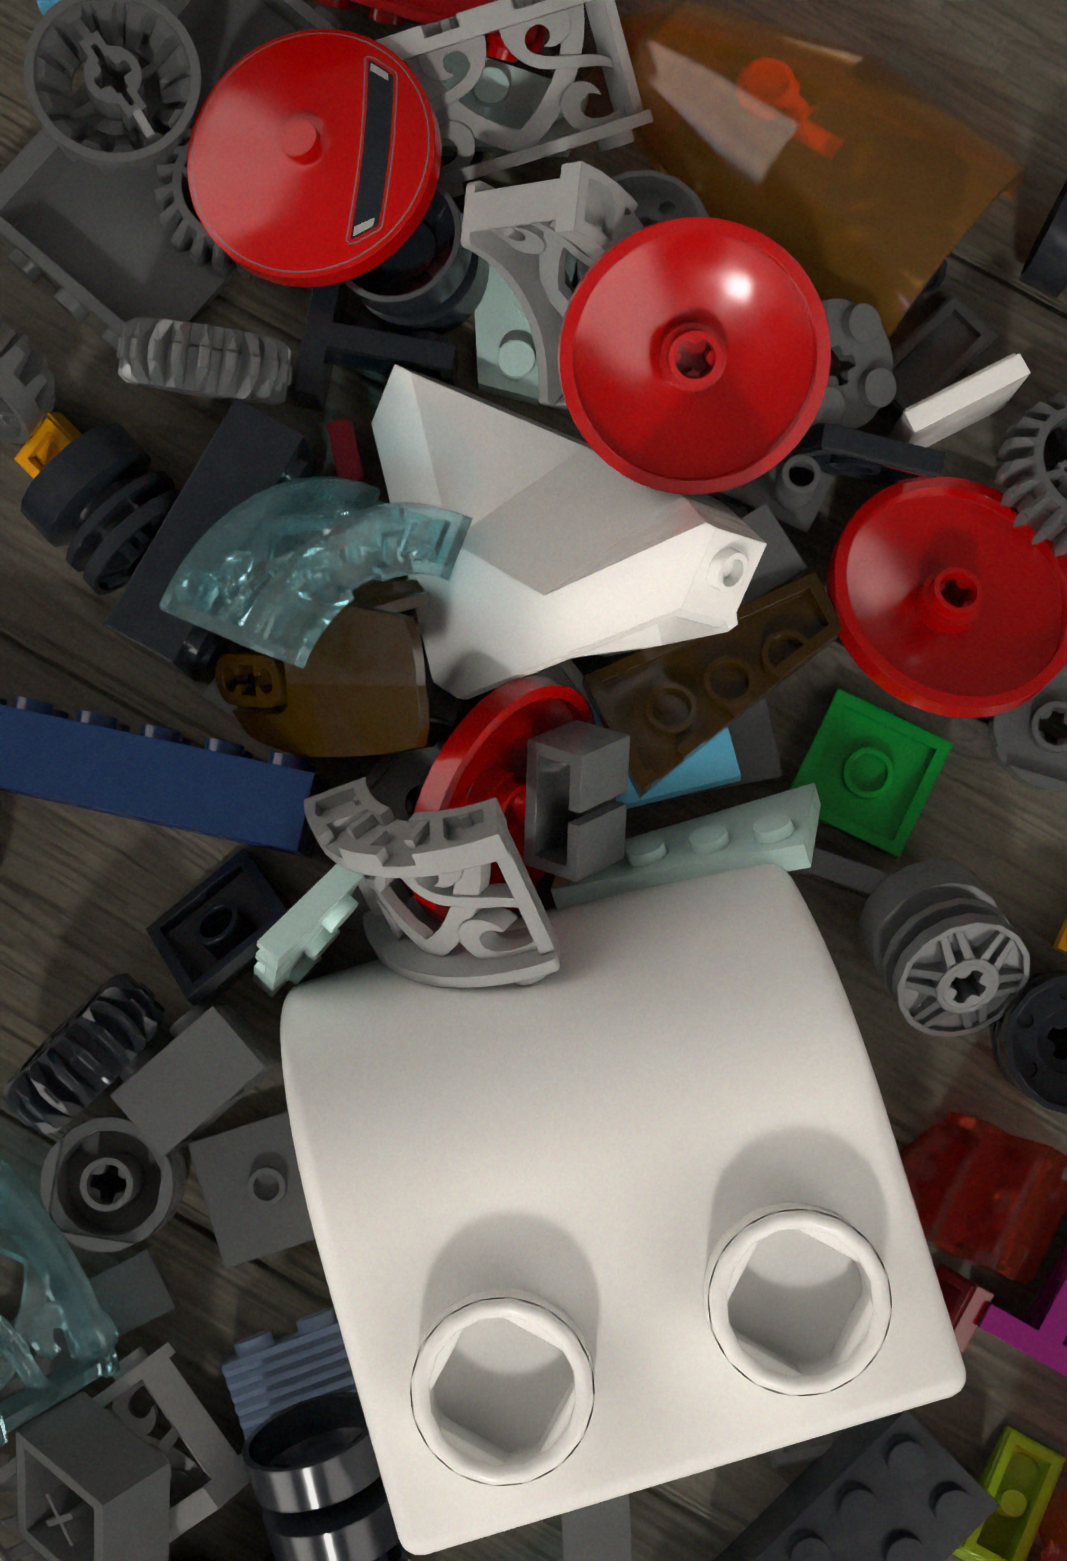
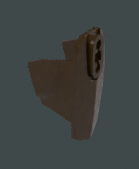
(358, 686)

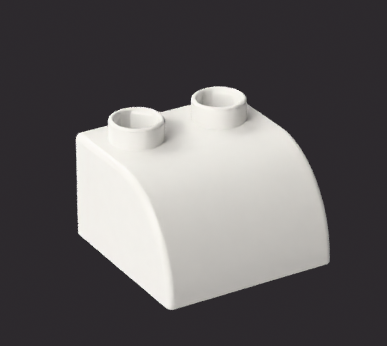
(610, 1209)

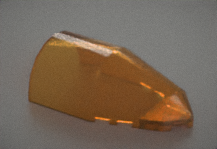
(813, 149)

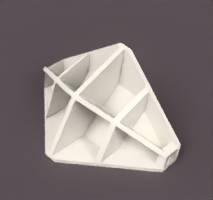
(558, 542)

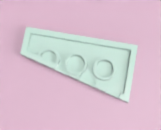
(755, 833)

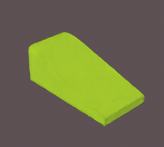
(1021, 1480)

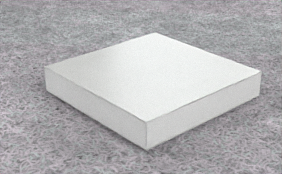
(961, 403)

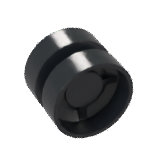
(429, 279)
(320, 1482)

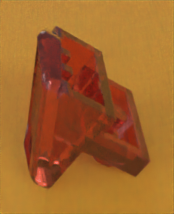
(986, 1194)

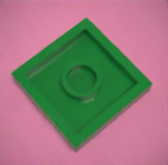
(871, 772)

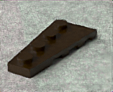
(693, 689)

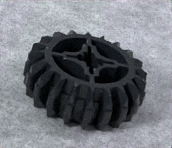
(84, 1054)

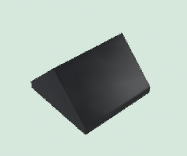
(216, 928)

